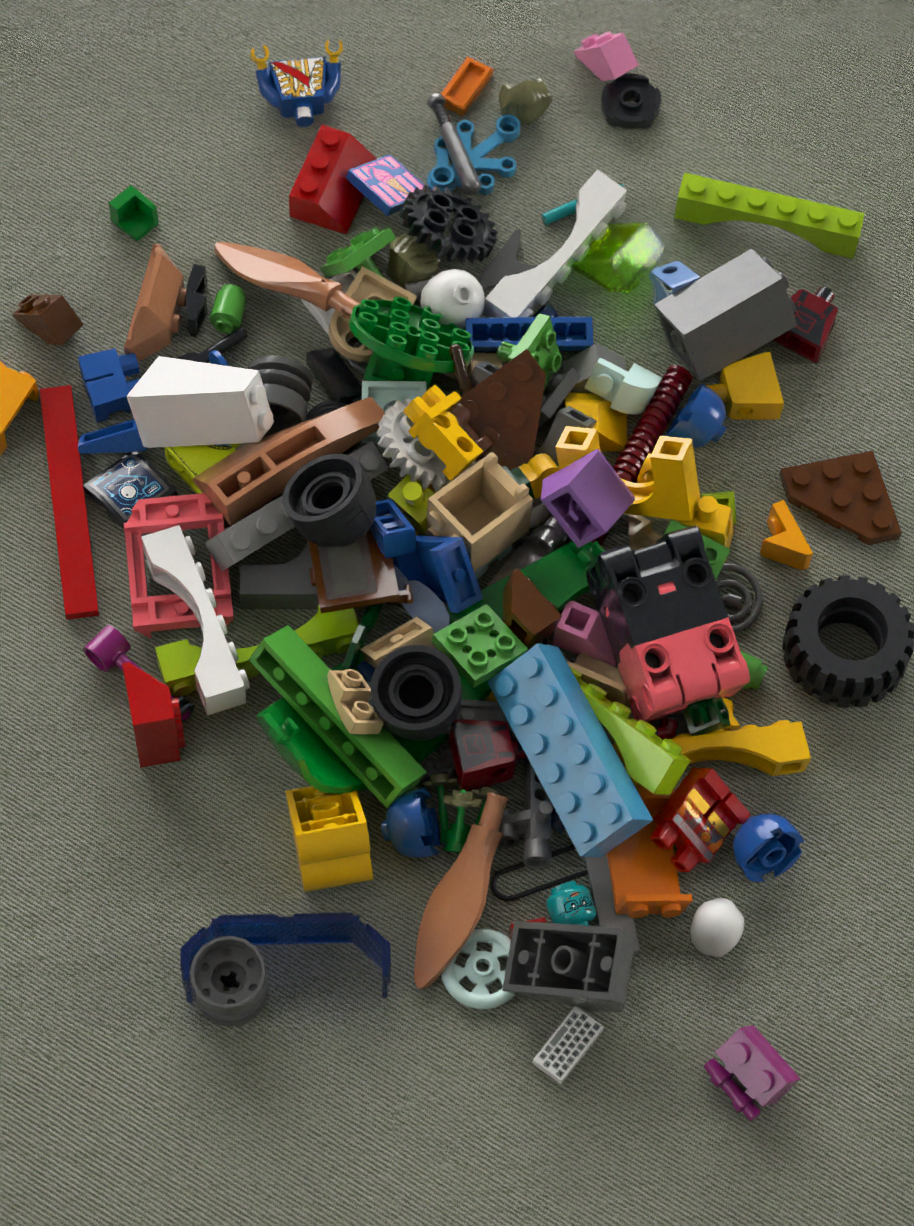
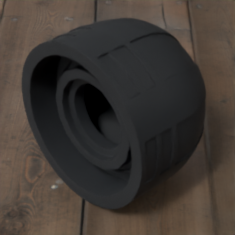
(330, 501)
(416, 692)

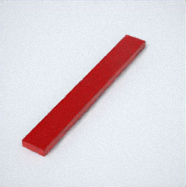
(69, 503)

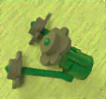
(457, 835)

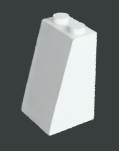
(199, 404)

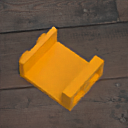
(14, 390)

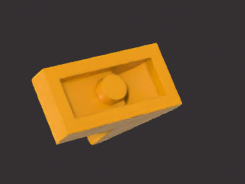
(787, 542)

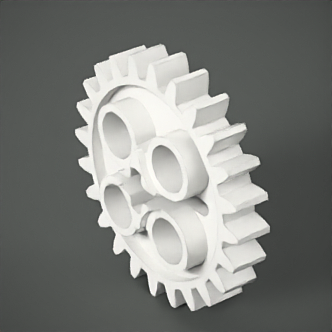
(408, 452)

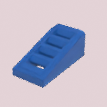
(112, 439)
(392, 531)

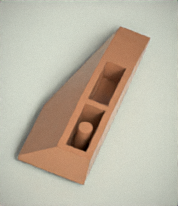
(264, 468)

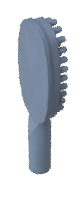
(426, 603)

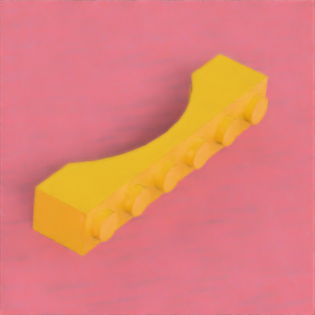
(771, 749)

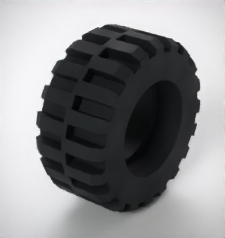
(859, 605)

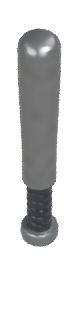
(459, 156)

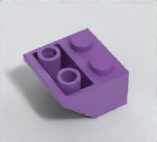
(586, 497)

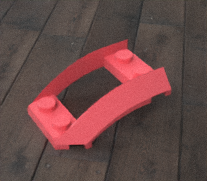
(169, 610)

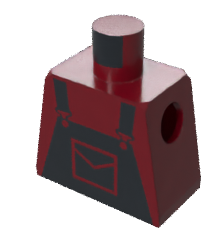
(814, 322)
(483, 752)

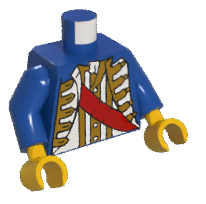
(299, 85)

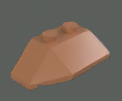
(157, 307)

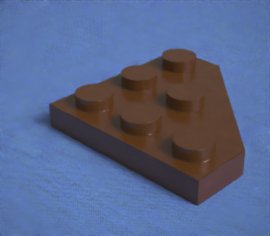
(509, 409)
(845, 495)

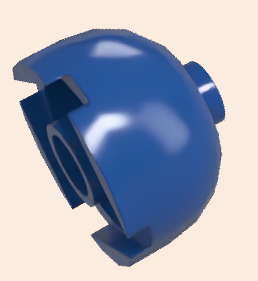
(700, 418)
(412, 825)
(766, 845)

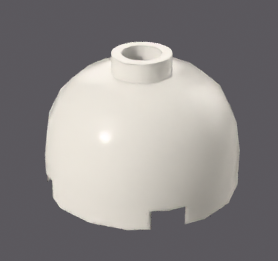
(455, 296)

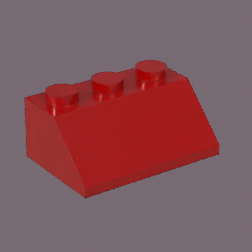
(321, 188)
(154, 718)

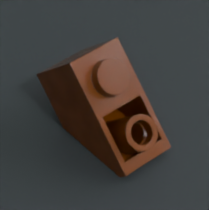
(48, 318)
(527, 610)

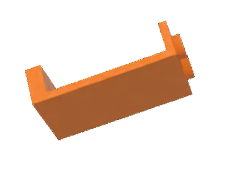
(643, 873)

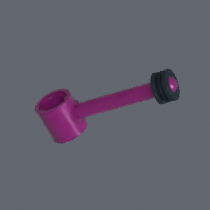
(110, 649)

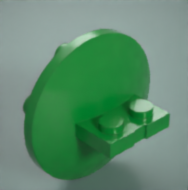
(406, 340)

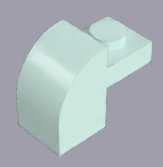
(626, 390)

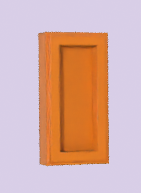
(466, 85)

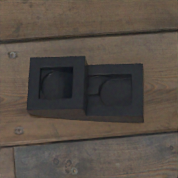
(195, 300)

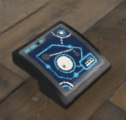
(125, 483)

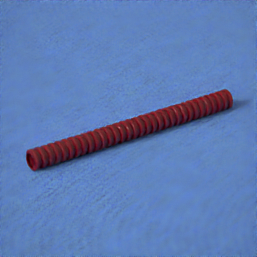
(651, 426)

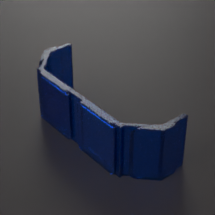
(299, 929)

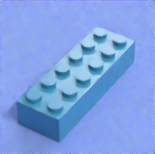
(569, 751)

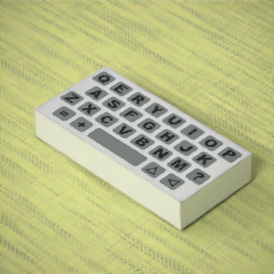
(568, 1045)

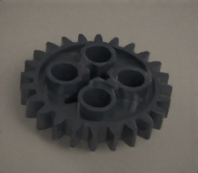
(428, 215)

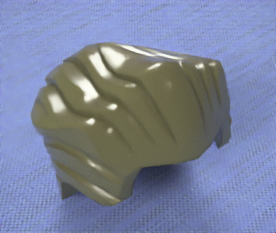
(525, 100)
(411, 261)

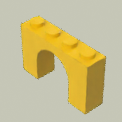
(675, 483)

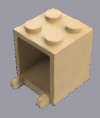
(483, 509)

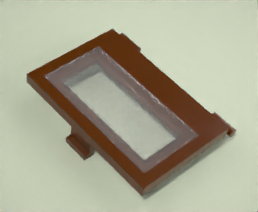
(354, 576)

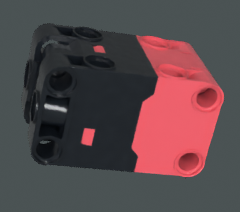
(667, 624)

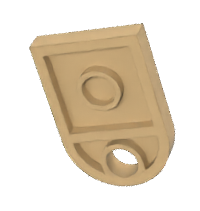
(364, 286)

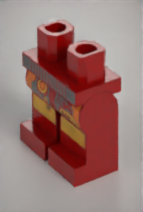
(698, 819)

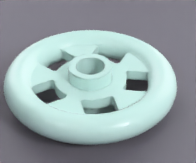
(479, 997)

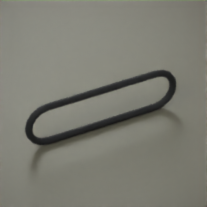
(536, 889)

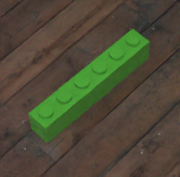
(304, 684)

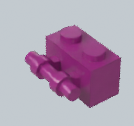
(757, 1068)

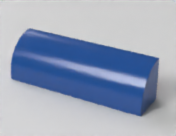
(489, 333)

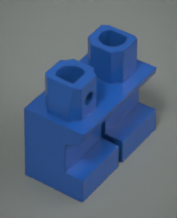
(106, 382)

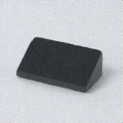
(334, 375)

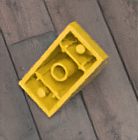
(329, 838)

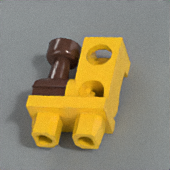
(445, 430)

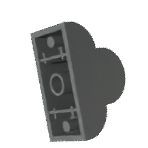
(570, 964)

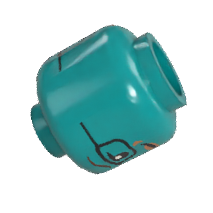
(571, 904)

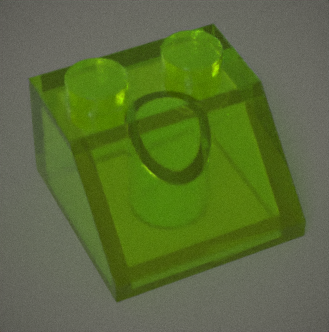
(621, 256)

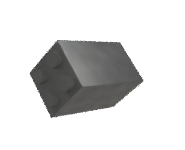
(727, 314)

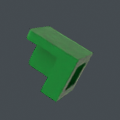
(133, 213)

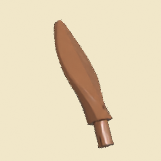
(284, 275)
(458, 897)

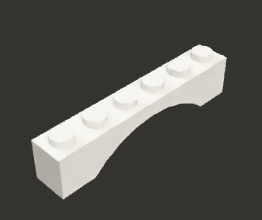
(520, 293)
(216, 673)

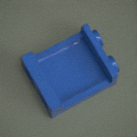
(444, 568)

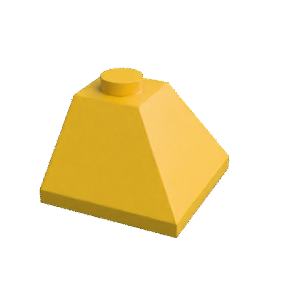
(610, 423)

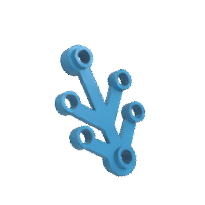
(443, 172)

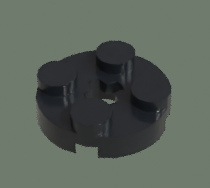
(630, 116)

